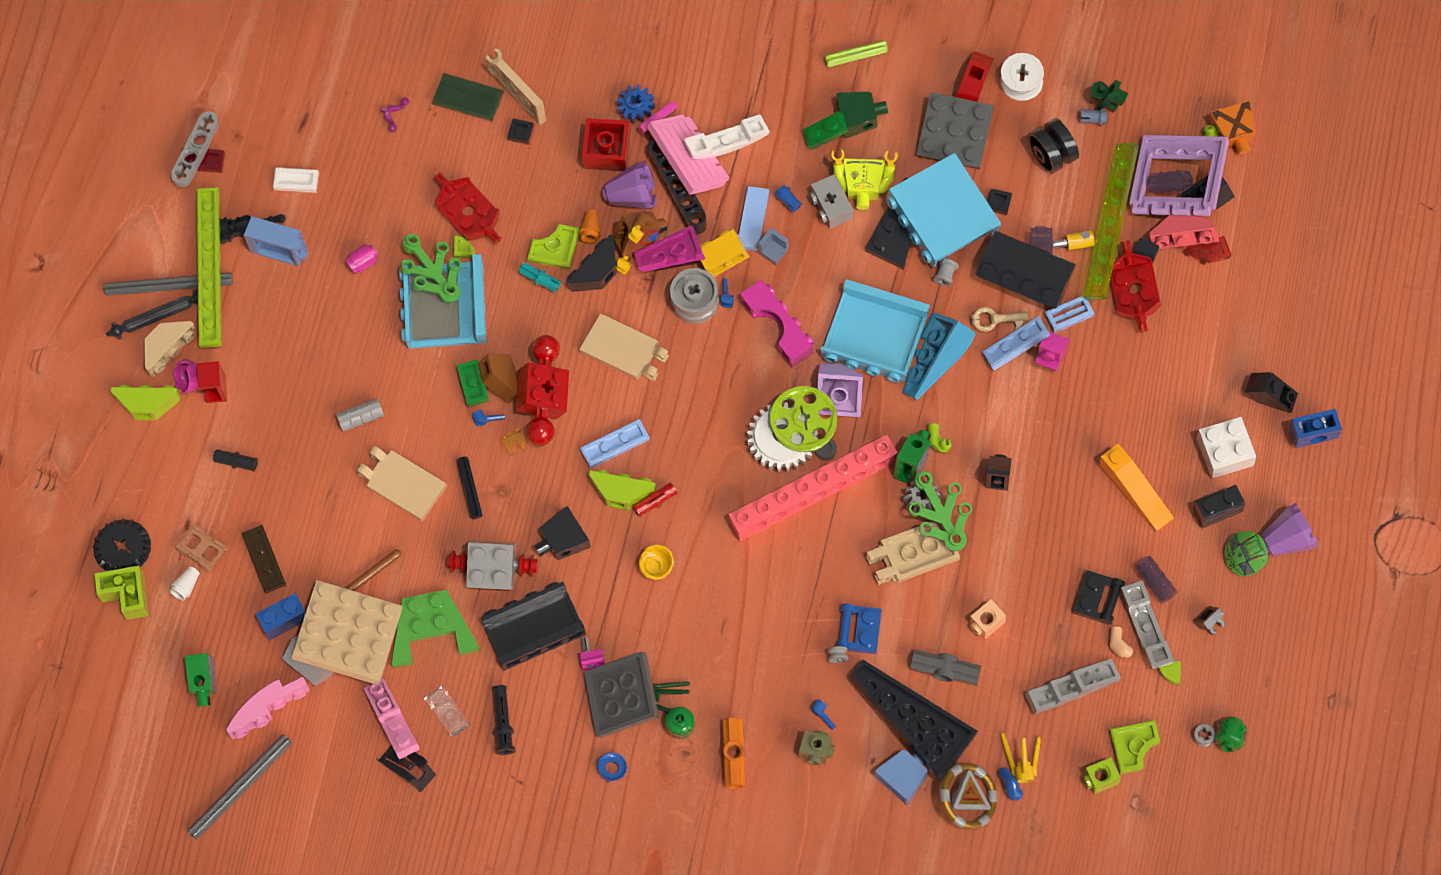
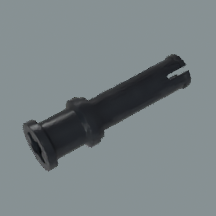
(503, 730)

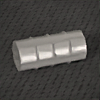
(360, 414)

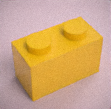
(723, 252)

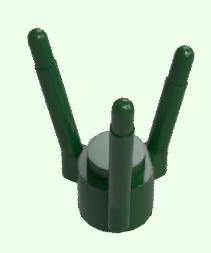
(658, 691)

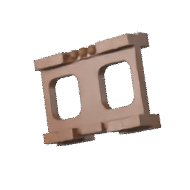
(196, 554)

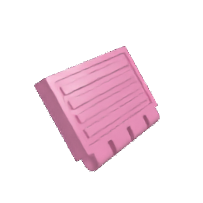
(695, 174)

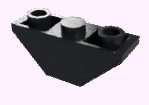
(596, 268)

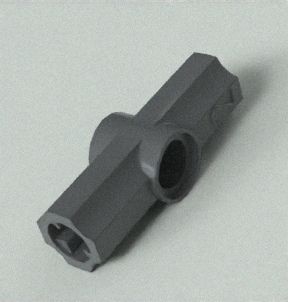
(945, 667)

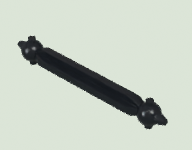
(153, 315)

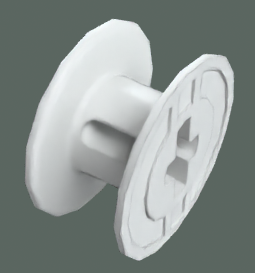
(1011, 72)

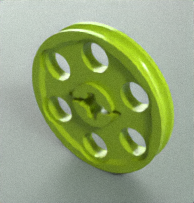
(810, 411)

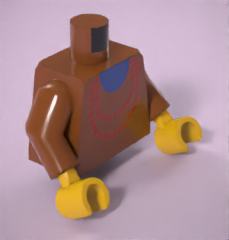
(634, 233)

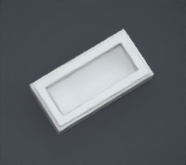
(296, 180)

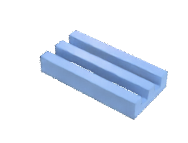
(1057, 327)

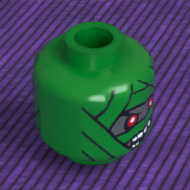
(685, 727)
(1231, 734)

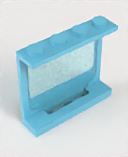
(437, 323)

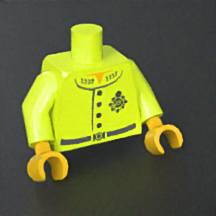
(864, 178)

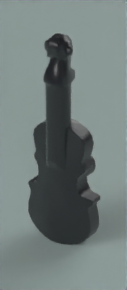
(233, 228)

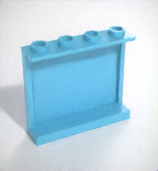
(942, 209)
(875, 331)

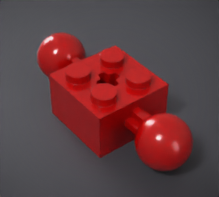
(542, 390)

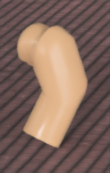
(1118, 645)

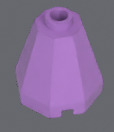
(632, 187)
(1289, 533)

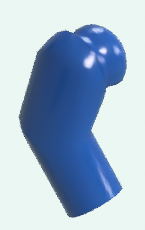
(1011, 784)

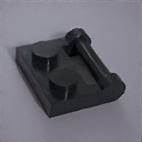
(1091, 594)

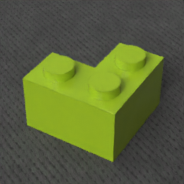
(126, 586)

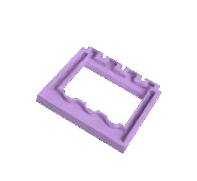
(1179, 148)

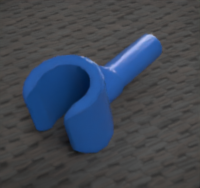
(726, 300)
(480, 418)
(818, 709)

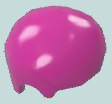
(186, 376)

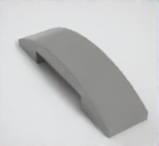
(1146, 625)

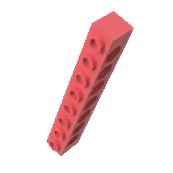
(813, 487)

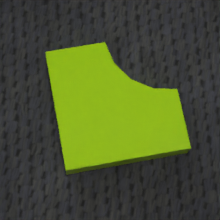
(556, 249)
(1132, 743)

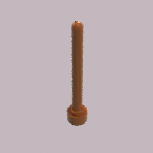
(373, 571)

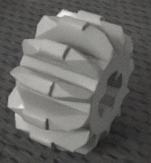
(913, 496)

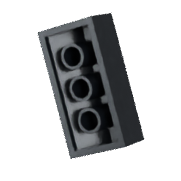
(1025, 269)

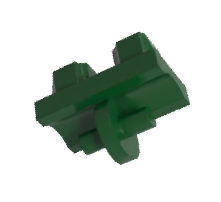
(1110, 96)

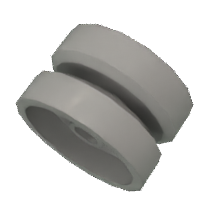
(694, 296)

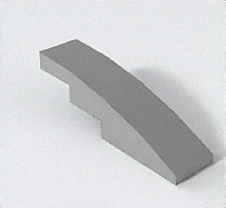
(1074, 686)

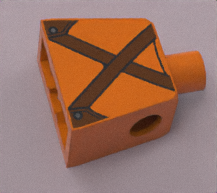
(1236, 124)

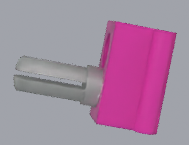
(589, 658)

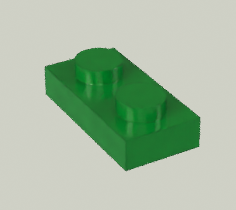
(825, 130)
(471, 381)

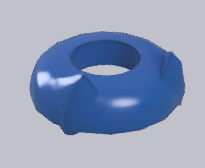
(612, 758)

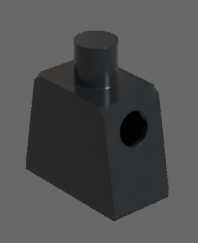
(562, 536)

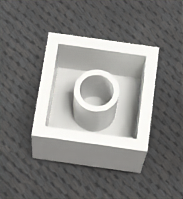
(1226, 447)

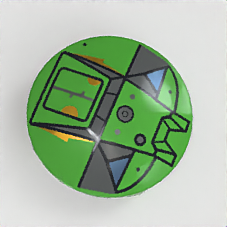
(1246, 553)

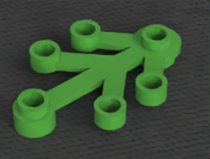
(431, 270)
(941, 514)

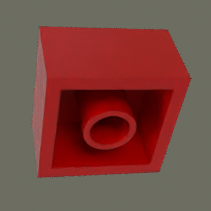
(606, 144)

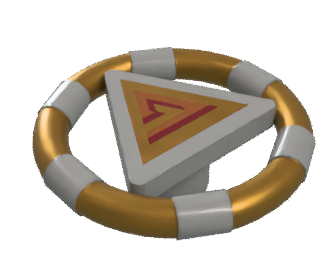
(968, 795)

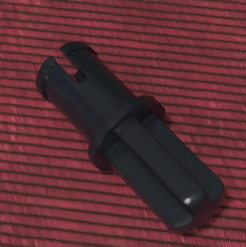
(235, 460)

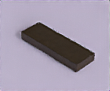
(264, 559)

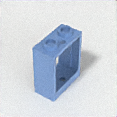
(275, 241)

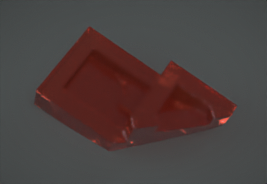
(1209, 252)

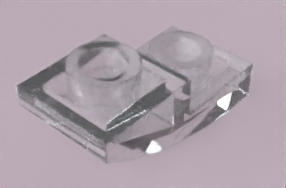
(447, 711)

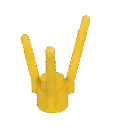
(1024, 771)

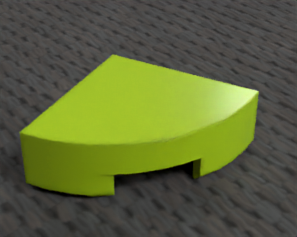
(462, 248)
(1171, 672)

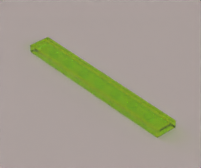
(1110, 221)

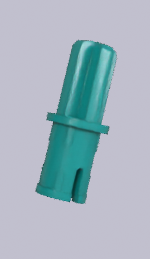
(539, 277)

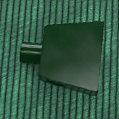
(859, 111)

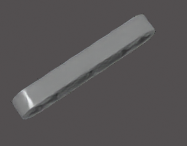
(192, 148)

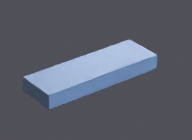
(753, 217)
(1016, 343)
(614, 443)

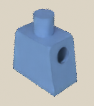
(903, 775)

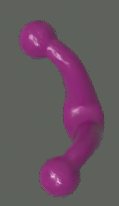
(392, 127)

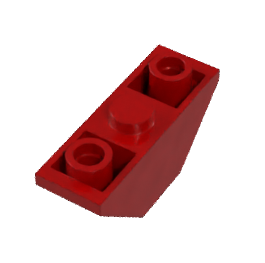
(974, 77)

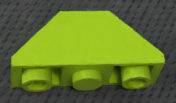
(146, 401)
(621, 490)

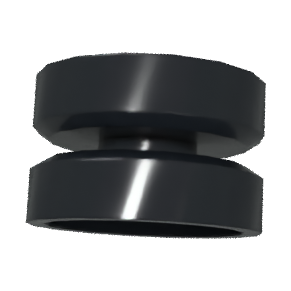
(1053, 145)

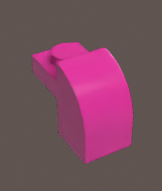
(1052, 351)

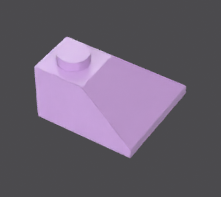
(842, 387)

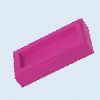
(661, 114)

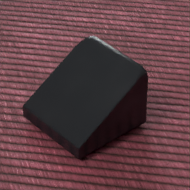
(1146, 248)

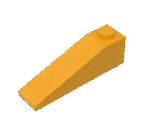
(1135, 487)

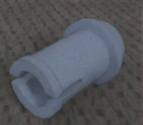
(1094, 116)

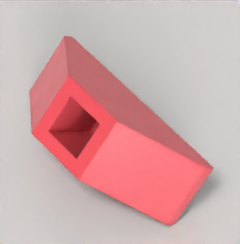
(1184, 231)

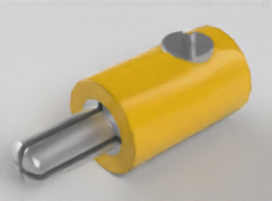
(1076, 240)

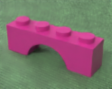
(761, 302)

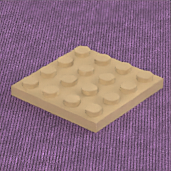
(347, 632)

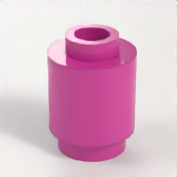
(361, 258)

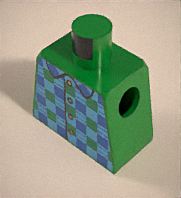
(912, 456)
(200, 668)

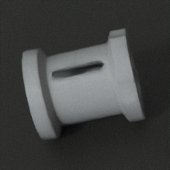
(945, 272)

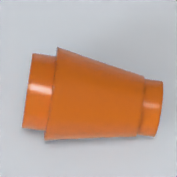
(590, 227)

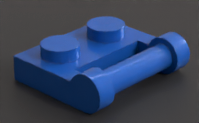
(867, 628)

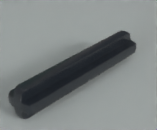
(469, 488)

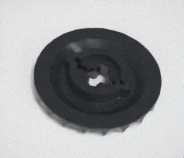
(136, 540)

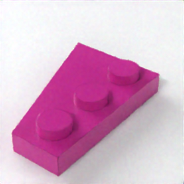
(670, 251)

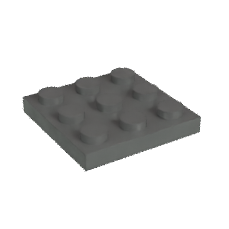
(955, 127)
(621, 694)

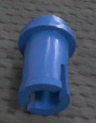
(788, 198)

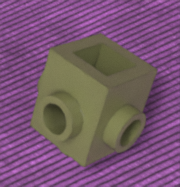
(816, 747)

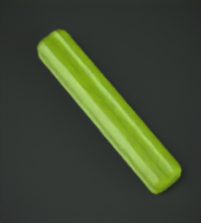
(856, 53)

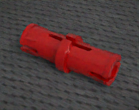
(667, 491)

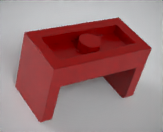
(213, 381)

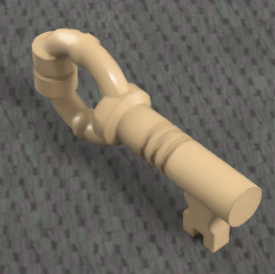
(996, 318)

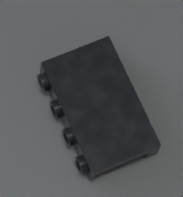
(533, 625)

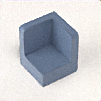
(773, 246)

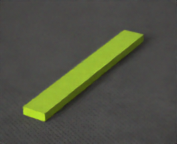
(209, 267)

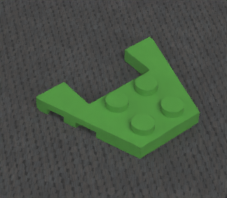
(426, 618)

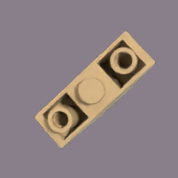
(166, 343)

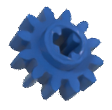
(634, 97)

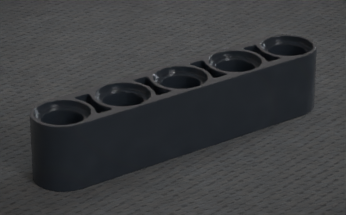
(678, 195)

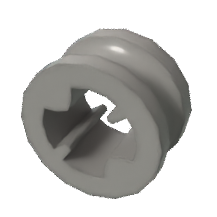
(837, 654)
(1208, 730)

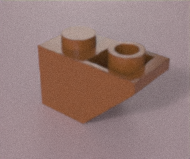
(499, 375)

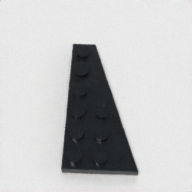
(923, 725)

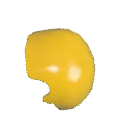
(656, 562)

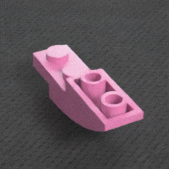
(256, 710)
(391, 719)

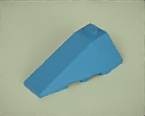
(942, 346)

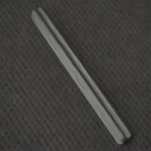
(159, 284)
(239, 786)

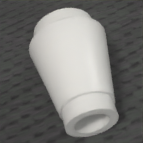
(184, 584)

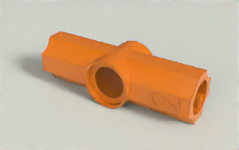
(735, 766)

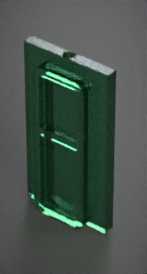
(468, 97)

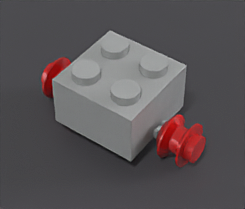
(491, 564)

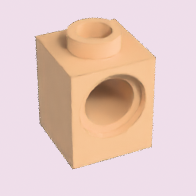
(989, 610)

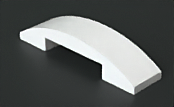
(727, 140)

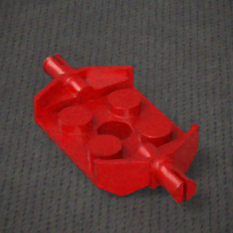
(457, 196)
(1133, 270)

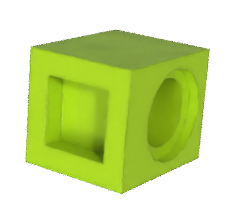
(1109, 769)

